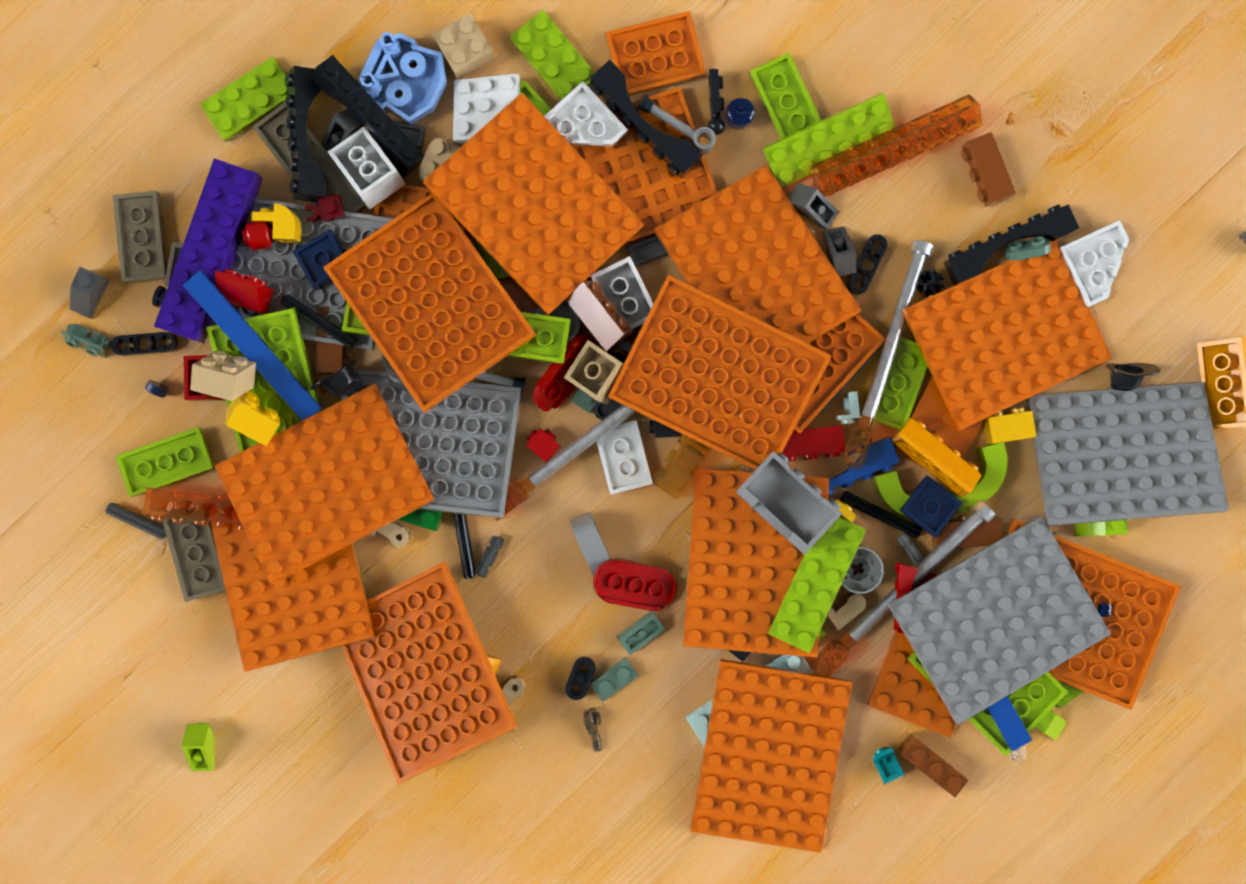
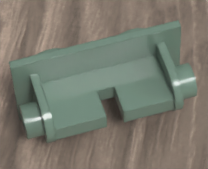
(77, 337)

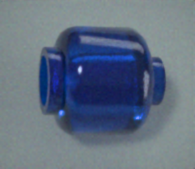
(739, 120)

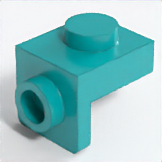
(887, 765)

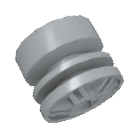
(870, 574)

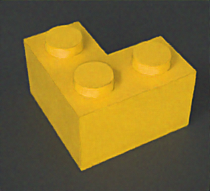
(252, 420)

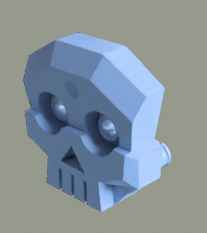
(420, 85)

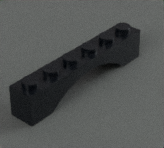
(342, 87)
(676, 152)
(307, 178)
(1052, 226)

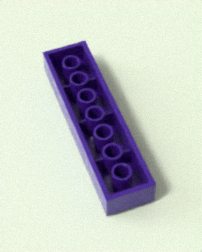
(209, 245)

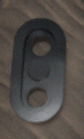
(580, 677)

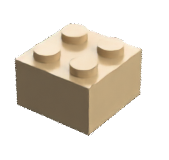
(464, 46)
(594, 372)
(223, 375)

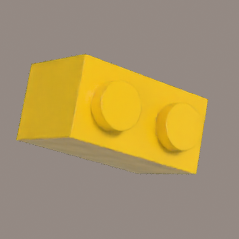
(1009, 427)

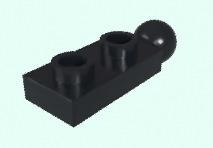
(716, 103)

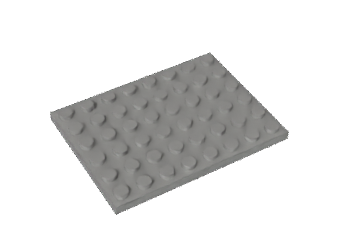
(285, 276)
(458, 444)
(1127, 454)
(999, 620)

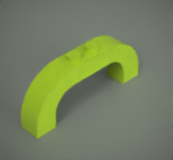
(993, 471)

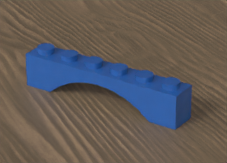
(880, 456)

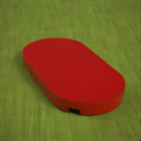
(552, 387)
(634, 584)

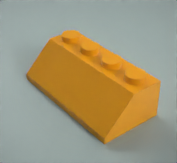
(1224, 379)
(936, 457)

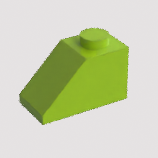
(1101, 528)
(1051, 725)
(199, 746)

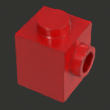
(543, 443)

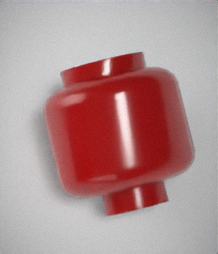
(257, 235)

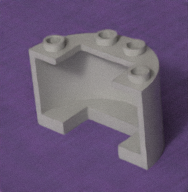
(789, 502)

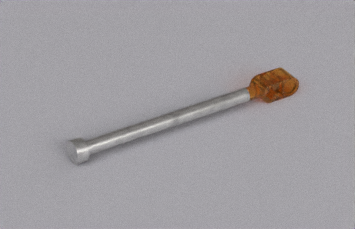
(920, 250)
(518, 491)
(980, 514)

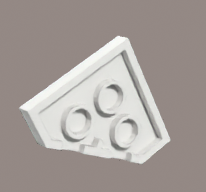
(480, 101)
(586, 119)
(1096, 261)

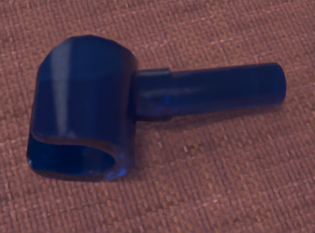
(1104, 609)

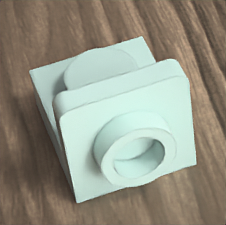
(851, 405)

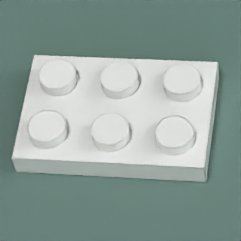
(624, 458)

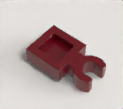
(329, 209)

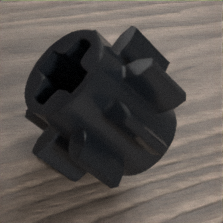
(930, 282)

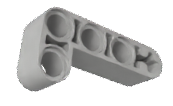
(589, 541)

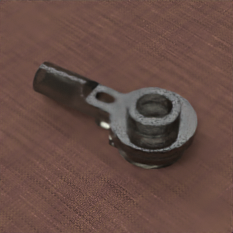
(591, 720)

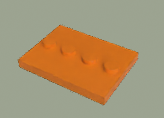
(657, 53)
(937, 419)

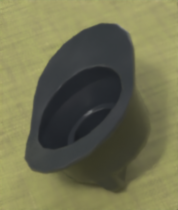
(1130, 375)
(341, 382)

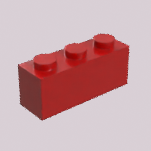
(815, 441)

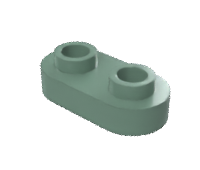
(1027, 249)

